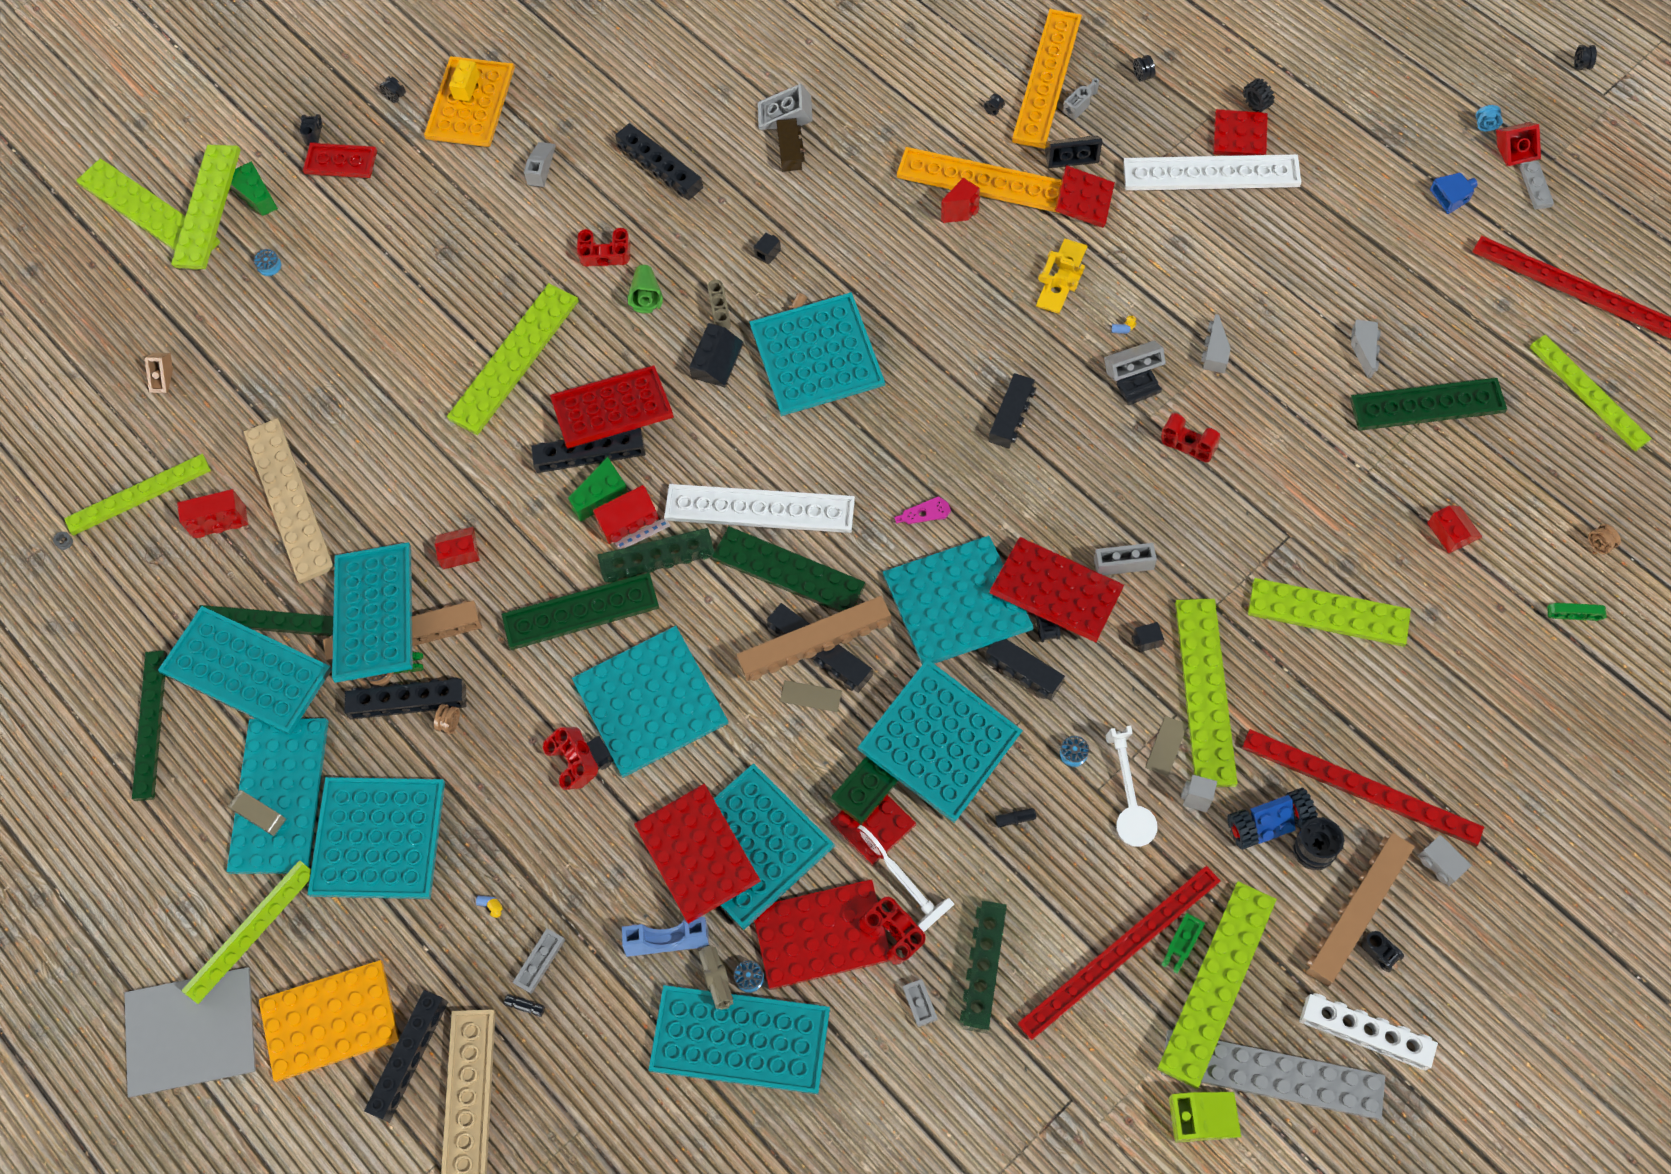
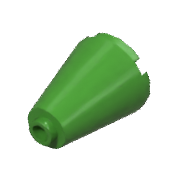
(644, 291)

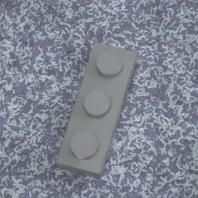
(1536, 185)
(539, 961)

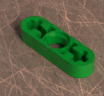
(1576, 611)

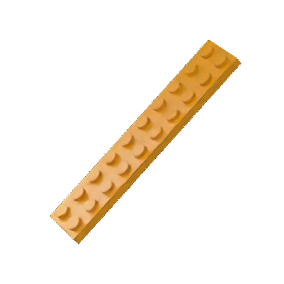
(1046, 79)
(992, 180)

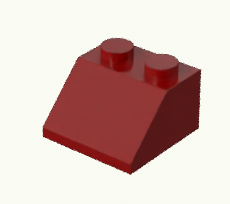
(1519, 143)
(960, 202)
(1453, 528)
(457, 548)

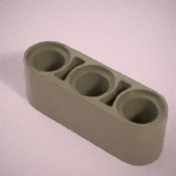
(719, 298)
(257, 812)

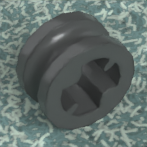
(59, 536)

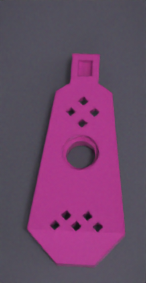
(930, 507)

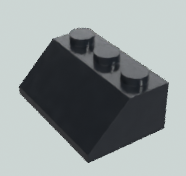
(1073, 151)
(715, 355)

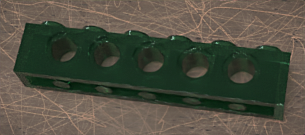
(646, 552)
(980, 1021)

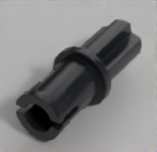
(1015, 817)

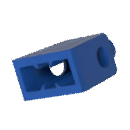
(1453, 191)

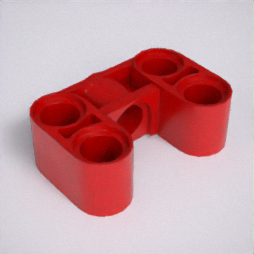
(603, 254)
(1176, 436)
(581, 764)
(899, 926)

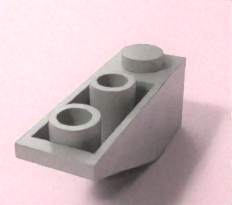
(539, 164)
(1364, 343)
(1217, 346)

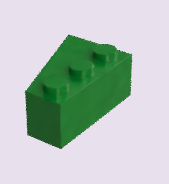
(250, 187)
(598, 489)

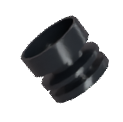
(1323, 835)

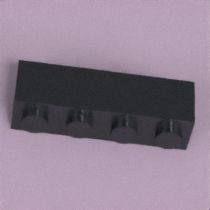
(1011, 411)
(1025, 668)

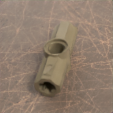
(715, 977)

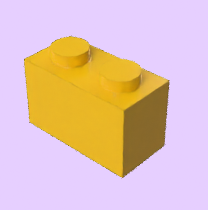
(464, 80)

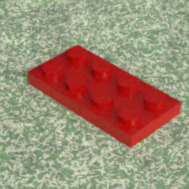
(340, 160)

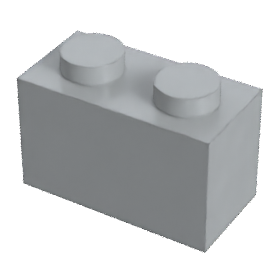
(1198, 793)
(1444, 860)

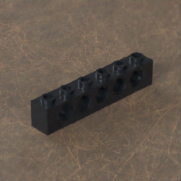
(659, 161)
(581, 457)
(415, 703)
(406, 1056)

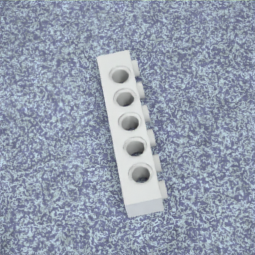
(1424, 1046)

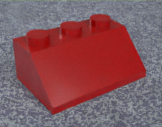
(625, 514)

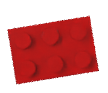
(212, 513)

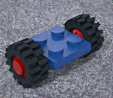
(1271, 818)

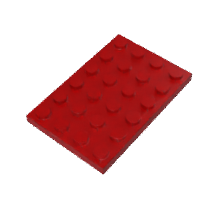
(611, 406)
(1057, 589)
(696, 853)
(819, 935)

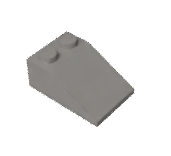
(785, 105)

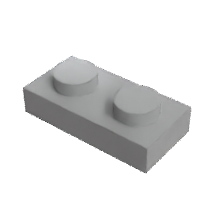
(920, 1003)

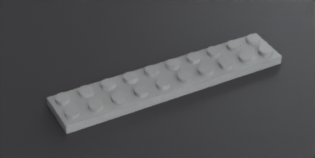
(1295, 1079)

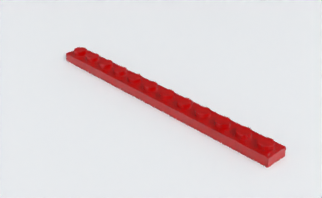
(1574, 286)
(1363, 788)
(1118, 953)

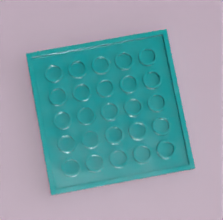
(817, 354)
(949, 601)
(649, 701)
(940, 740)
(774, 837)
(377, 838)

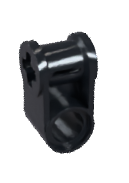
(311, 128)
(1047, 629)
(1382, 951)

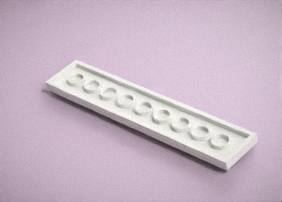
(1212, 172)
(760, 508)

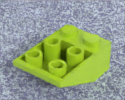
(1204, 1116)

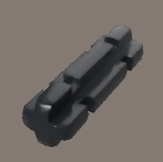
(524, 1005)

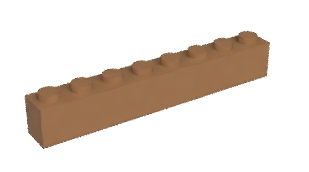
(434, 625)
(814, 638)
(1359, 910)

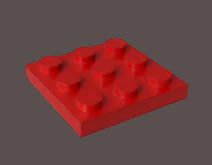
(1240, 133)
(1084, 196)
(886, 823)

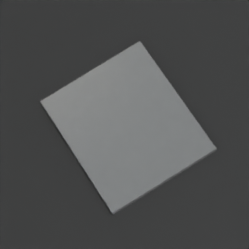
(188, 1043)

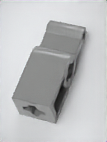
(1080, 99)

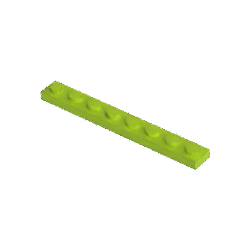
(1590, 393)
(137, 494)
(247, 933)

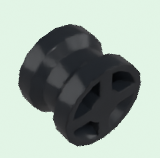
(994, 104)

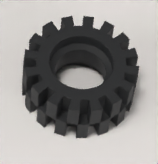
(1258, 95)

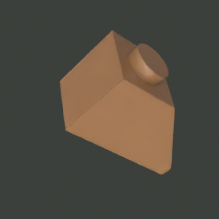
(158, 372)

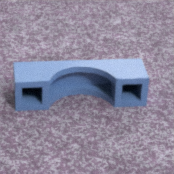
(645, 940)

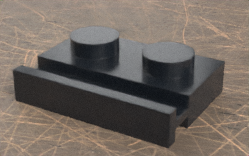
(1139, 387)

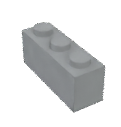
(1134, 360)
(1125, 559)

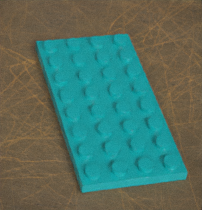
(372, 612)
(245, 670)
(286, 777)
(746, 1044)

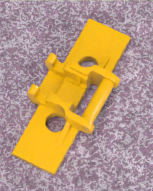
(1067, 277)

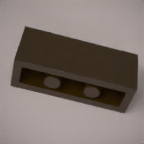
(790, 144)

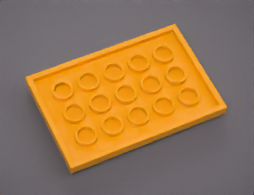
(472, 120)
(328, 1020)

